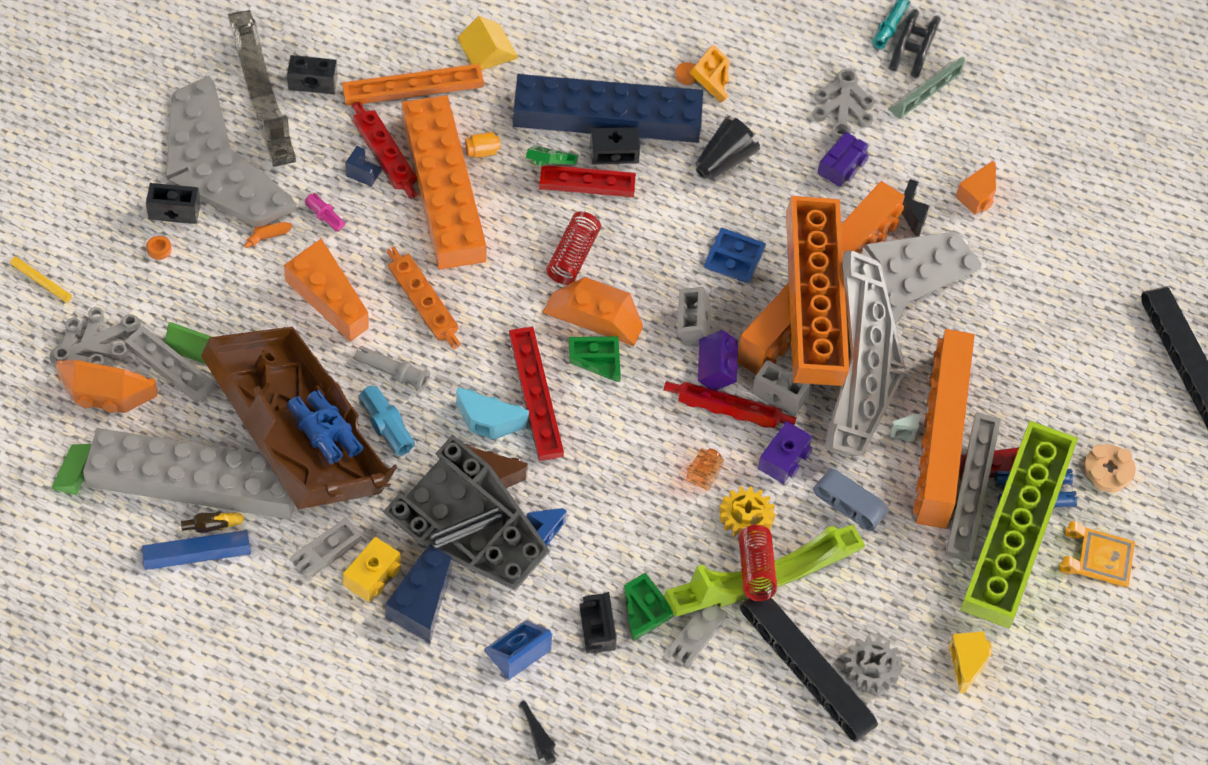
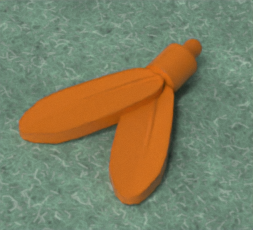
(268, 231)

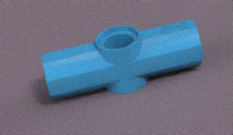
(386, 420)

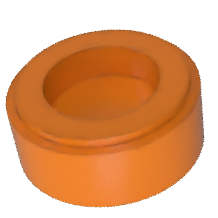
(682, 73)
(159, 247)

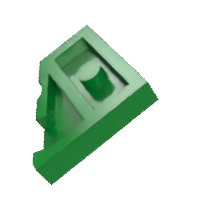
(544, 155)
(596, 355)
(645, 606)

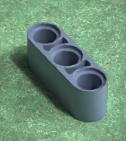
(851, 499)

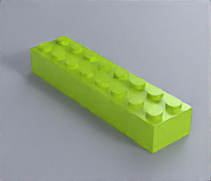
(1019, 525)

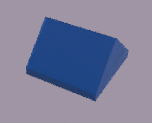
(520, 648)

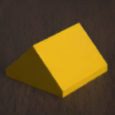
(486, 43)

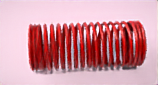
(581, 230)
(764, 569)

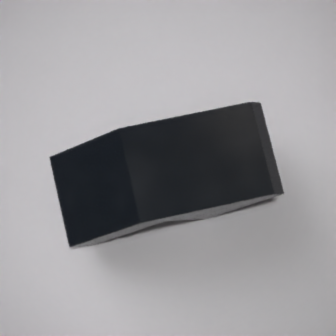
(914, 211)

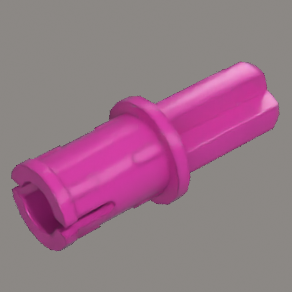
(324, 211)

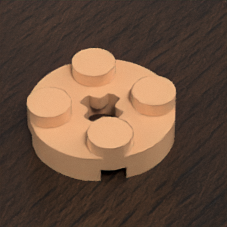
(1115, 456)

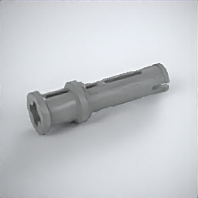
(402, 371)

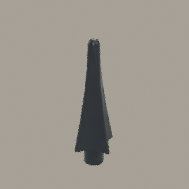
(543, 743)

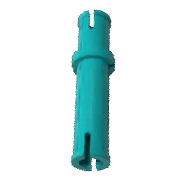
(888, 27)

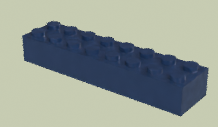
(589, 104)

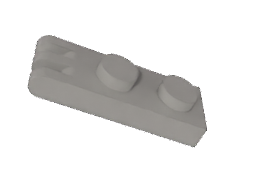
(326, 548)
(697, 634)

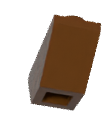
(507, 469)

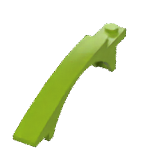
(726, 588)

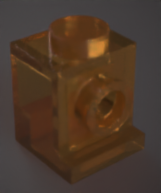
(705, 468)

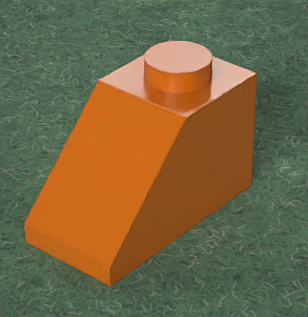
(978, 189)

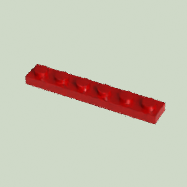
(536, 393)

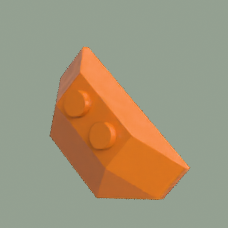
(597, 309)
(105, 386)

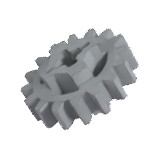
(873, 662)

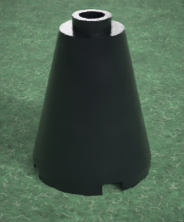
(727, 148)

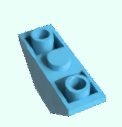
(489, 415)

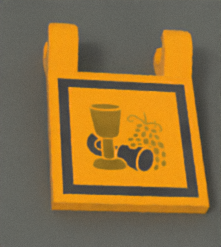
(1101, 555)

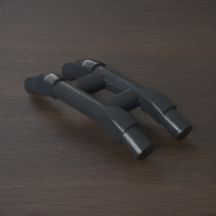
(921, 50)

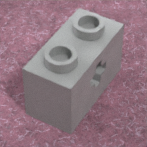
(693, 315)
(777, 387)

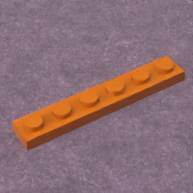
(413, 84)

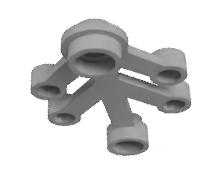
(844, 102)
(92, 342)

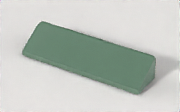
(927, 88)

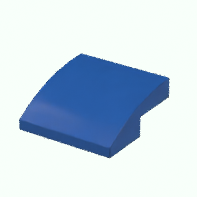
(735, 255)

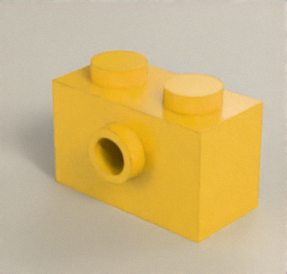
(372, 569)

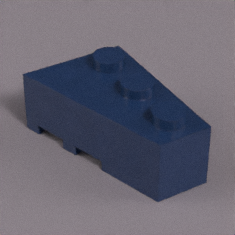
(420, 594)

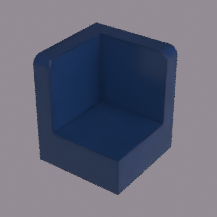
(360, 169)

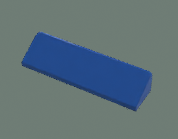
(196, 549)

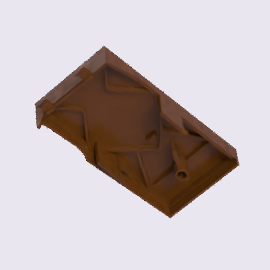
(259, 378)

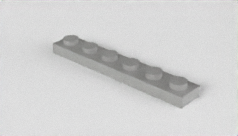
(973, 487)

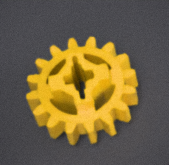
(734, 507)

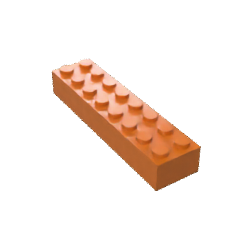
(443, 182)
(816, 291)
(944, 429)

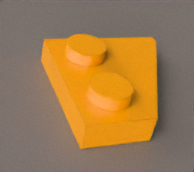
(712, 72)

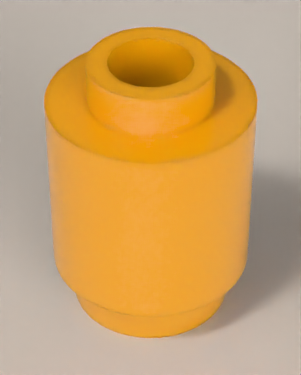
(482, 145)

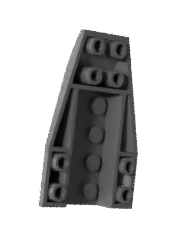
(460, 488)

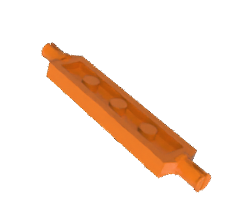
(423, 297)

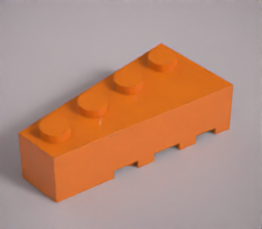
(325, 287)

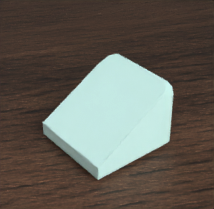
(905, 428)

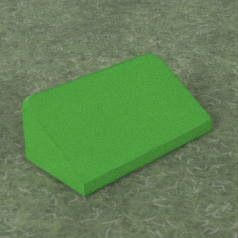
(186, 341)
(71, 472)

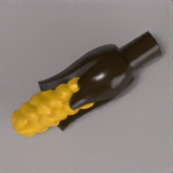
(212, 521)

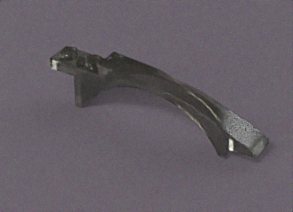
(271, 121)

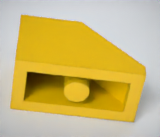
(969, 656)

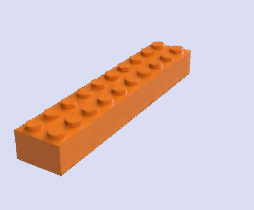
(868, 224)

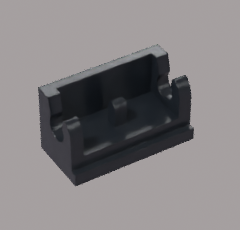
(598, 623)

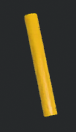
(40, 279)

